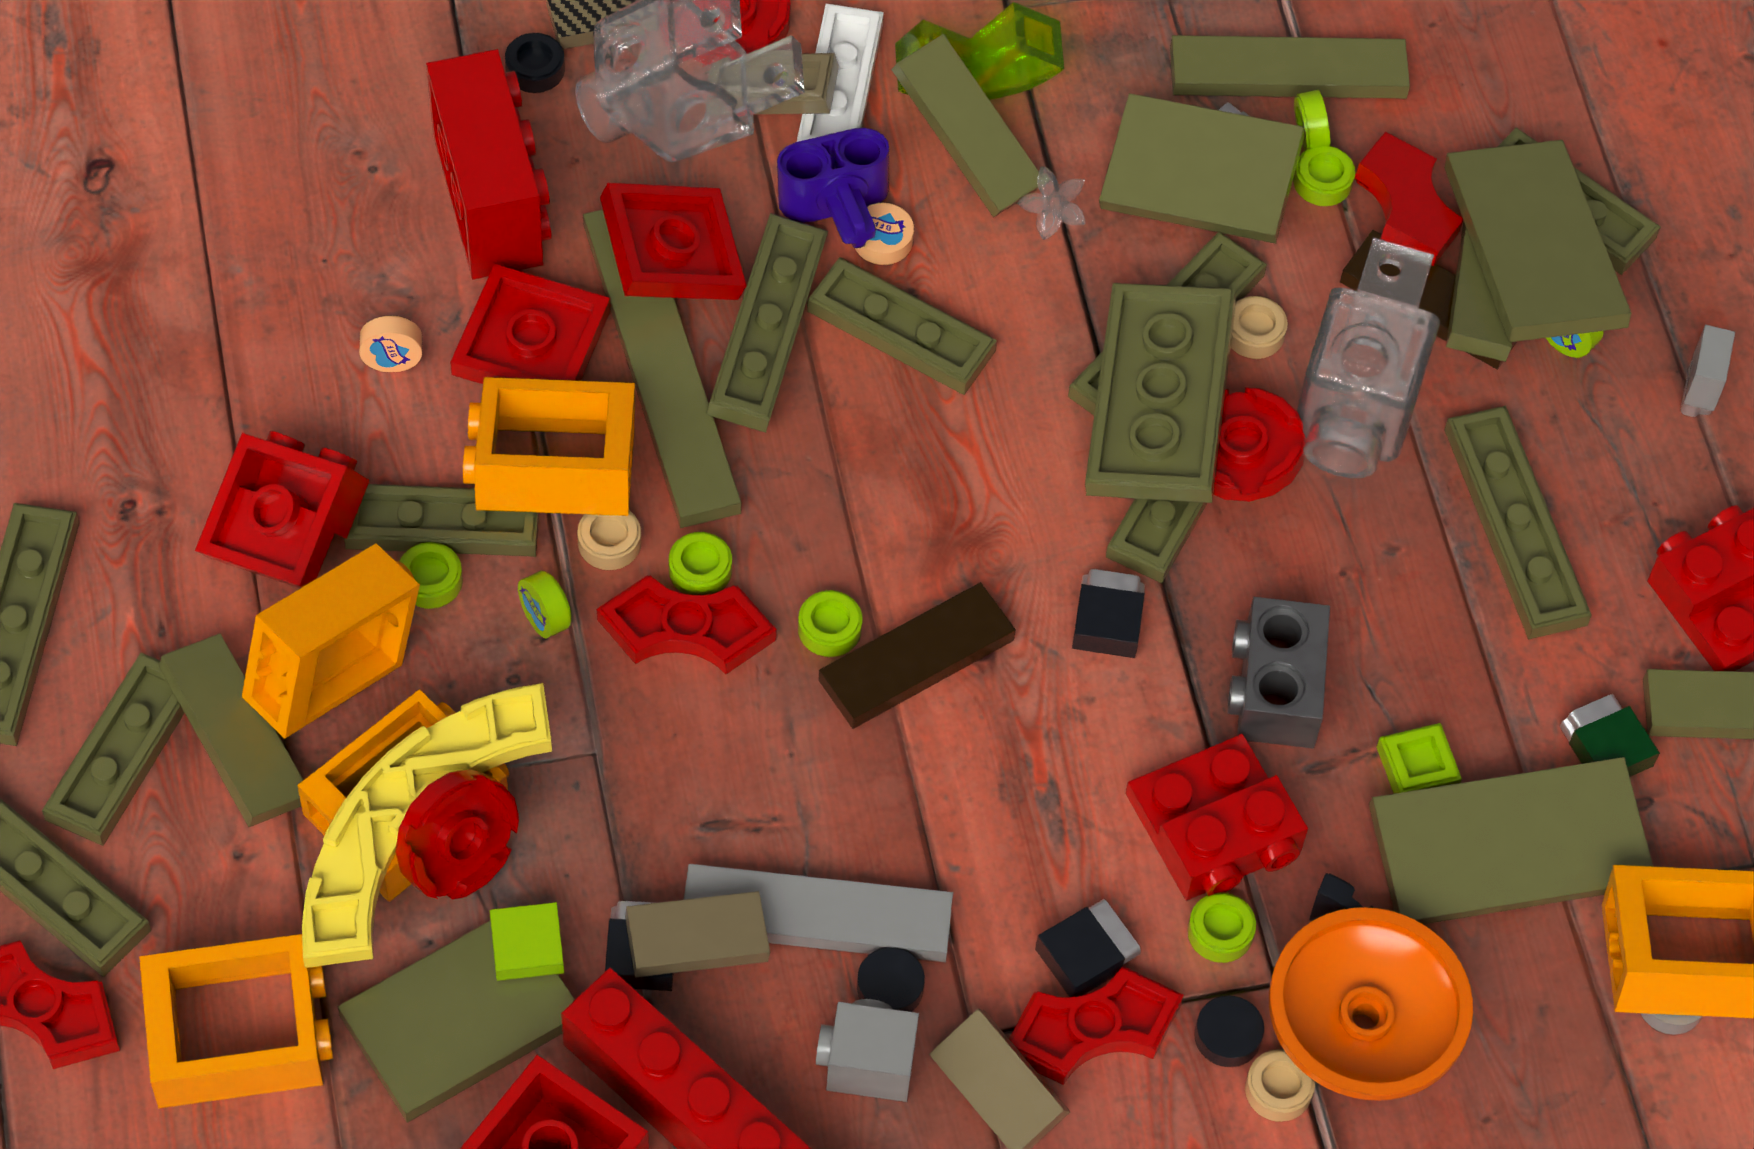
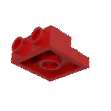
(281, 508)
(1711, 587)
(1218, 818)

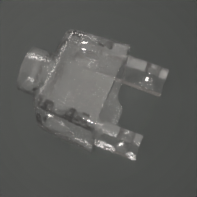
(682, 77)
(1368, 365)

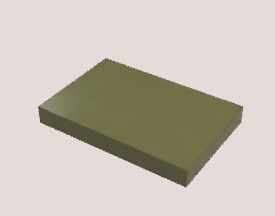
(1202, 168)
(451, 1022)

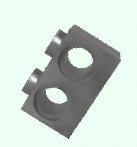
(1290, 673)

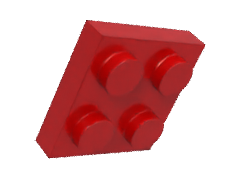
(672, 241)
(529, 329)

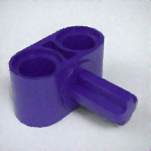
(835, 179)

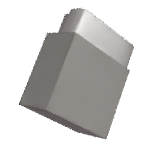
(1707, 371)

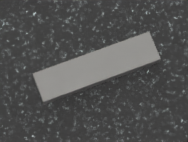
(836, 912)

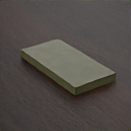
(1537, 241)
(1161, 393)
(1508, 840)

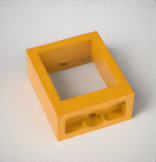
(552, 482)
(330, 640)
(330, 784)
(1673, 985)
(237, 1074)

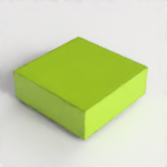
(1418, 759)
(526, 941)

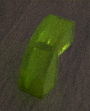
(1005, 56)

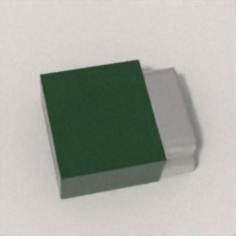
(1609, 732)

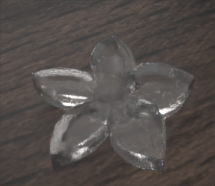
(1054, 203)

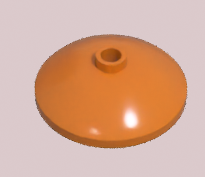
(1376, 968)

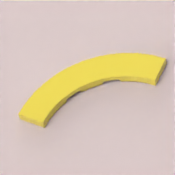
(366, 827)

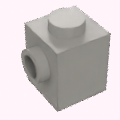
(869, 1050)

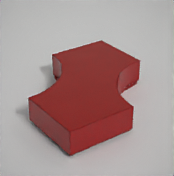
(1404, 187)
(715, 626)
(60, 1015)
(1120, 1017)

